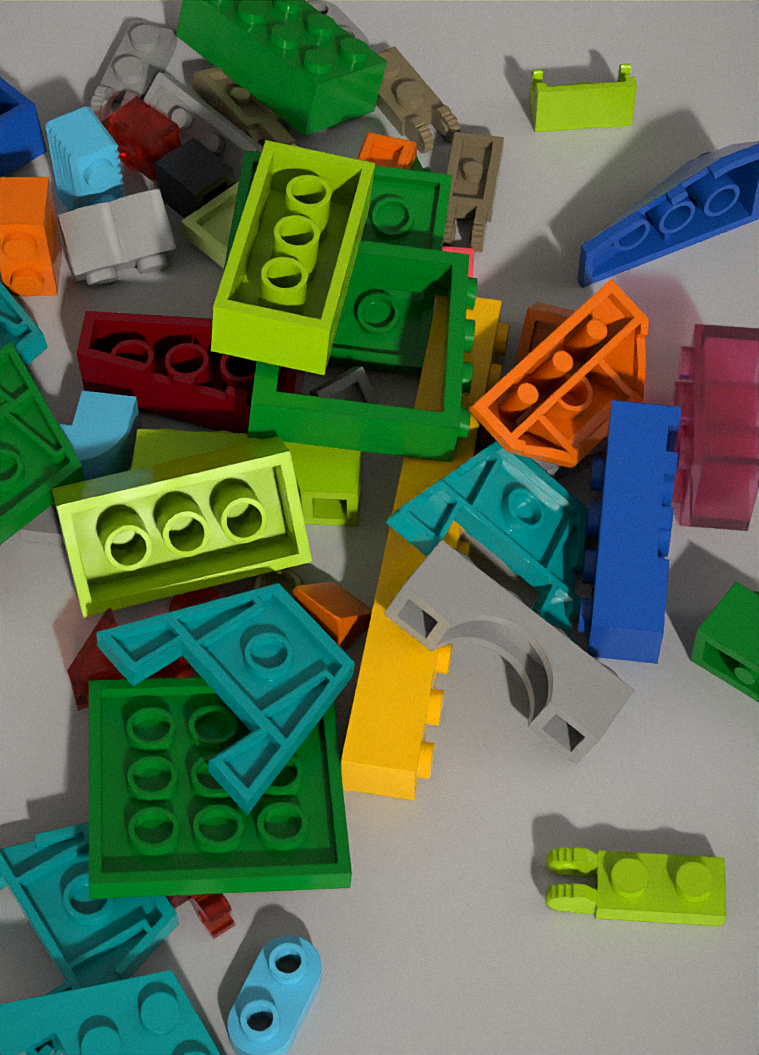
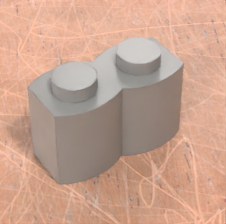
(117, 237)

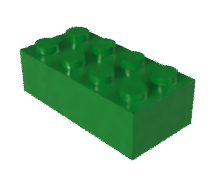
(286, 58)

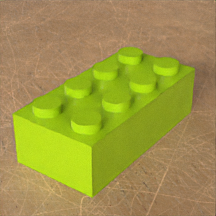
(292, 258)
(182, 525)

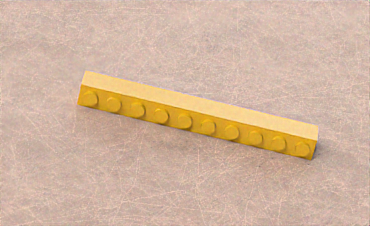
(397, 674)

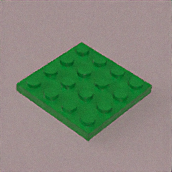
(381, 325)
(174, 830)

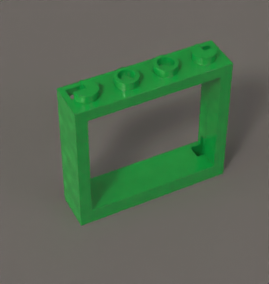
(377, 426)

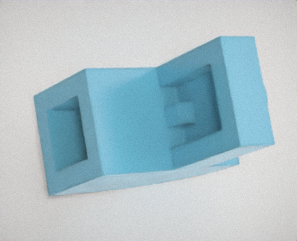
(103, 433)

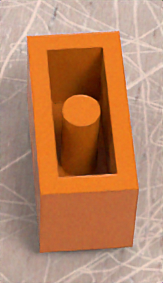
(29, 237)

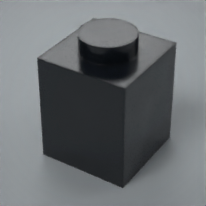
(192, 177)

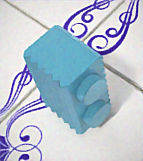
(84, 159)

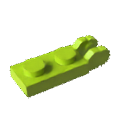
(640, 886)

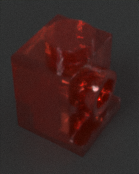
(142, 136)

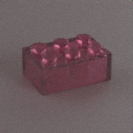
(718, 427)

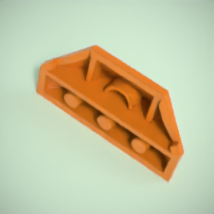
(563, 391)

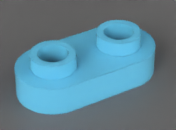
(276, 995)

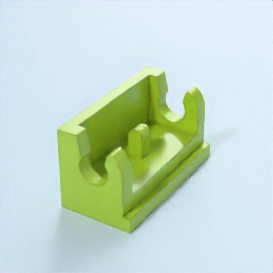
(583, 103)

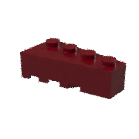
(171, 368)

